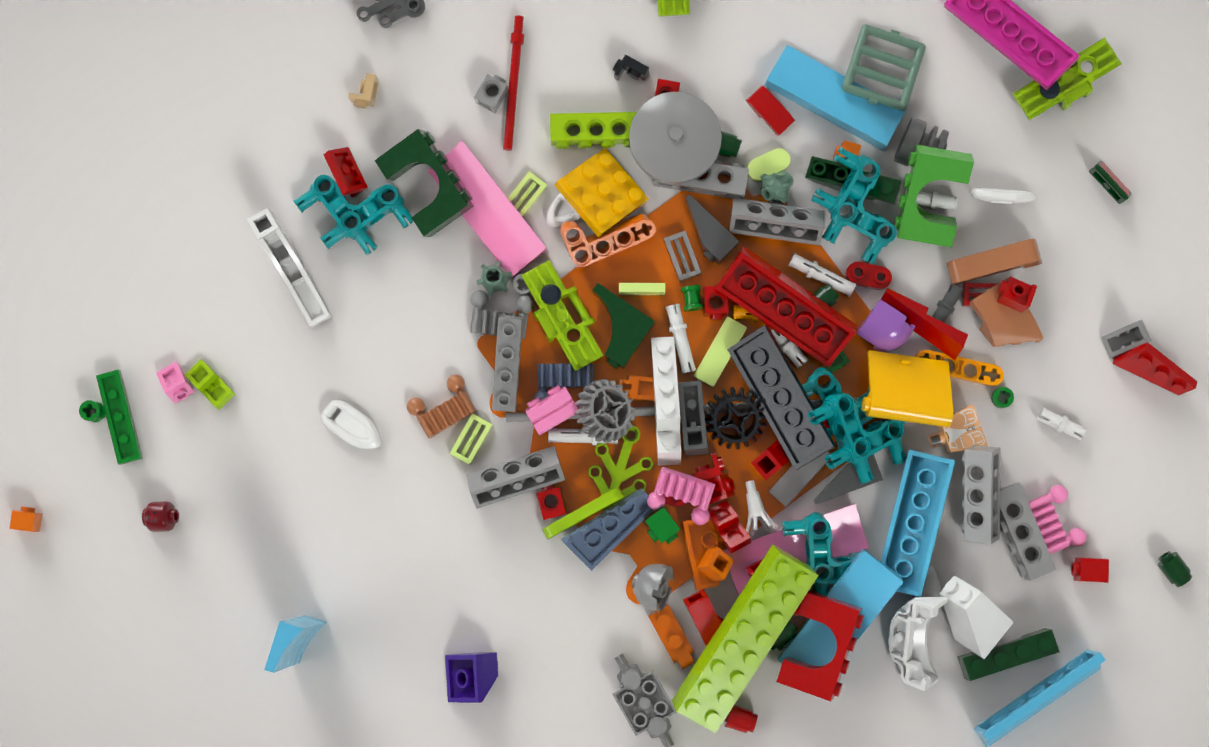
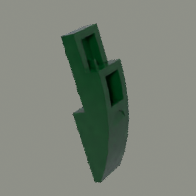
(835, 174)

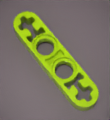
(583, 513)

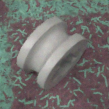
(516, 286)

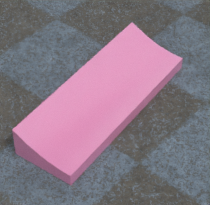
(493, 214)
(846, 535)

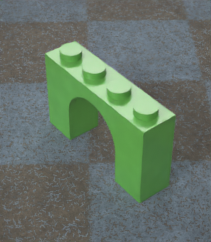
(927, 166)

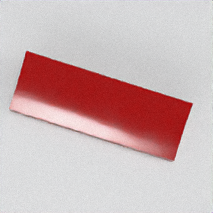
(786, 307)

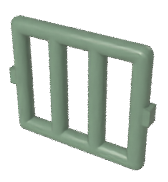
(854, 67)

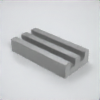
(689, 274)

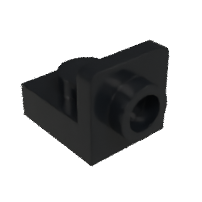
(633, 67)

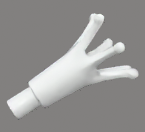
(756, 510)

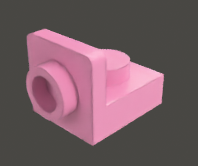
(174, 382)

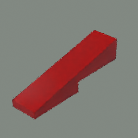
(936, 332)

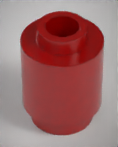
(741, 719)

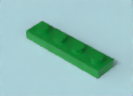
(119, 417)

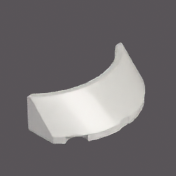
(909, 641)

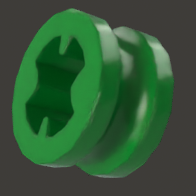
(1009, 400)

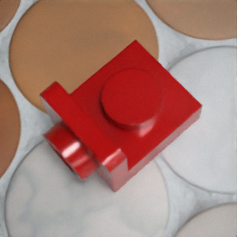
(705, 472)
(723, 489)

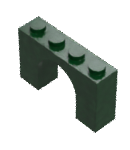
(451, 198)

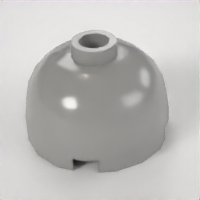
(652, 586)

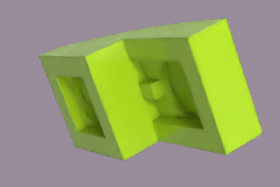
(210, 384)

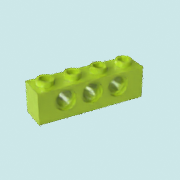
(584, 122)

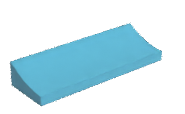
(821, 92)
(917, 519)
(863, 584)
(291, 641)
(1039, 697)

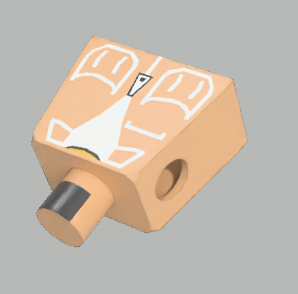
(962, 432)

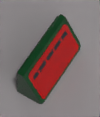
(1110, 182)

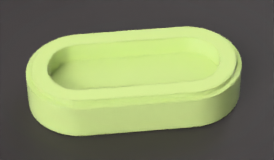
(768, 163)

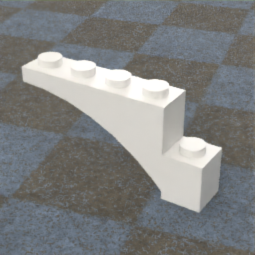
(289, 266)
(666, 401)

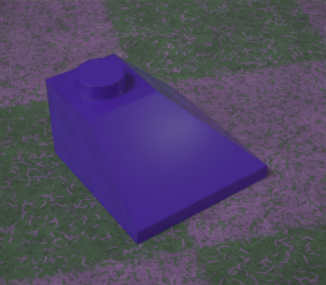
(470, 676)

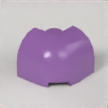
(885, 328)

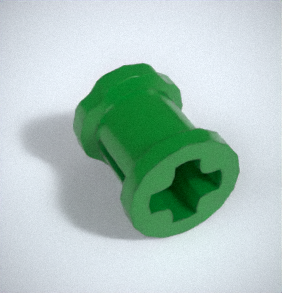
(692, 298)
(89, 405)

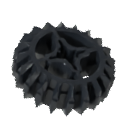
(745, 414)

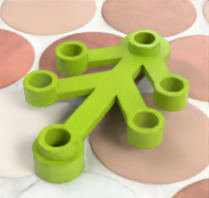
(619, 473)

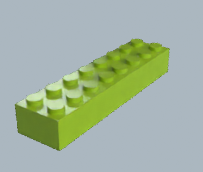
(744, 638)

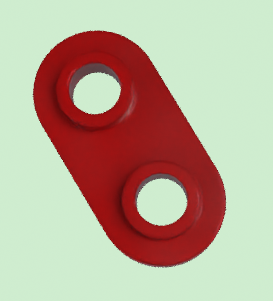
(869, 275)

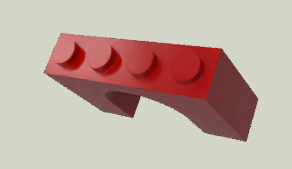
(703, 612)
(824, 679)

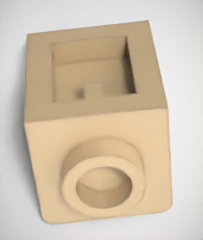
(368, 89)

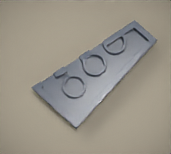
(604, 532)

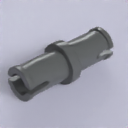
(947, 304)

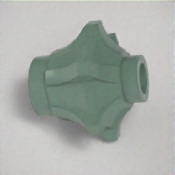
(776, 186)
(494, 270)

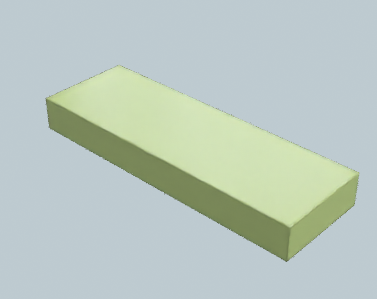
(717, 354)

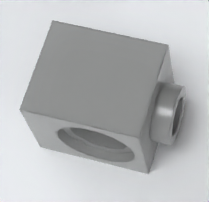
(491, 103)

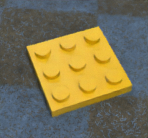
(601, 192)

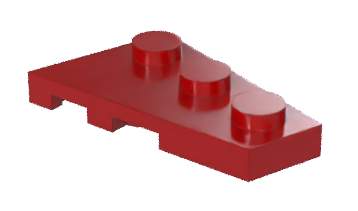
(1156, 368)

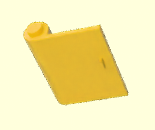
(909, 389)

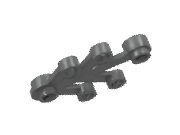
(405, 10)

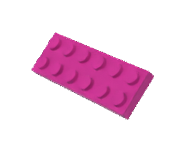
(1016, 37)

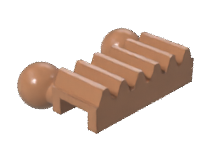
(447, 413)

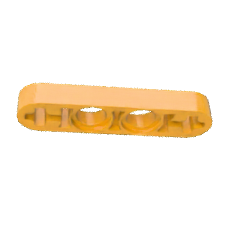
(959, 364)

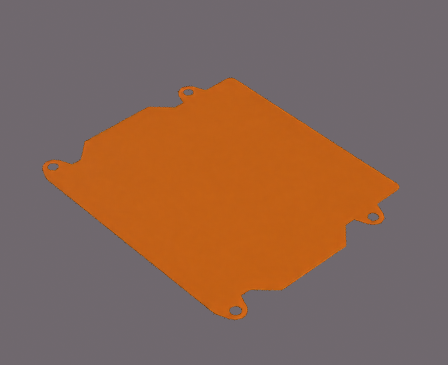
(652, 264)

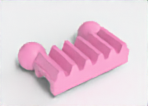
(685, 488)
(1049, 523)

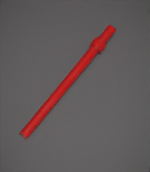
(517, 40)

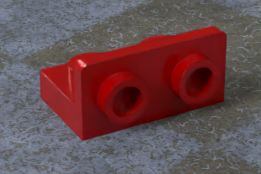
(345, 171)

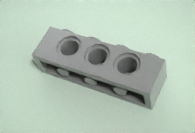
(712, 186)
(776, 221)
(507, 363)
(515, 477)
(989, 484)
(1042, 560)

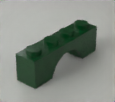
(1009, 655)

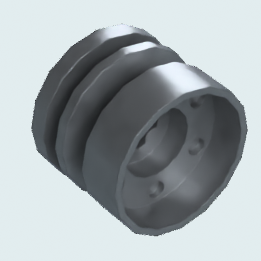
(916, 135)

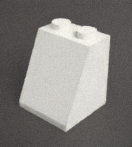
(973, 617)

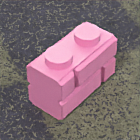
(551, 409)

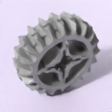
(597, 398)

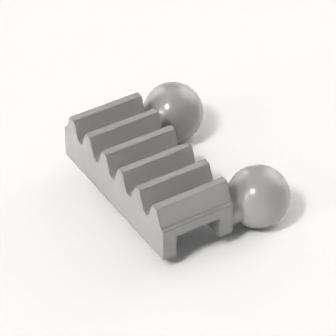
(486, 321)

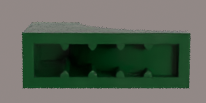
(628, 327)

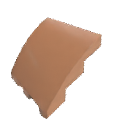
(1003, 324)

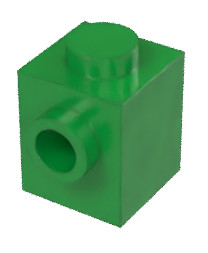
(662, 527)

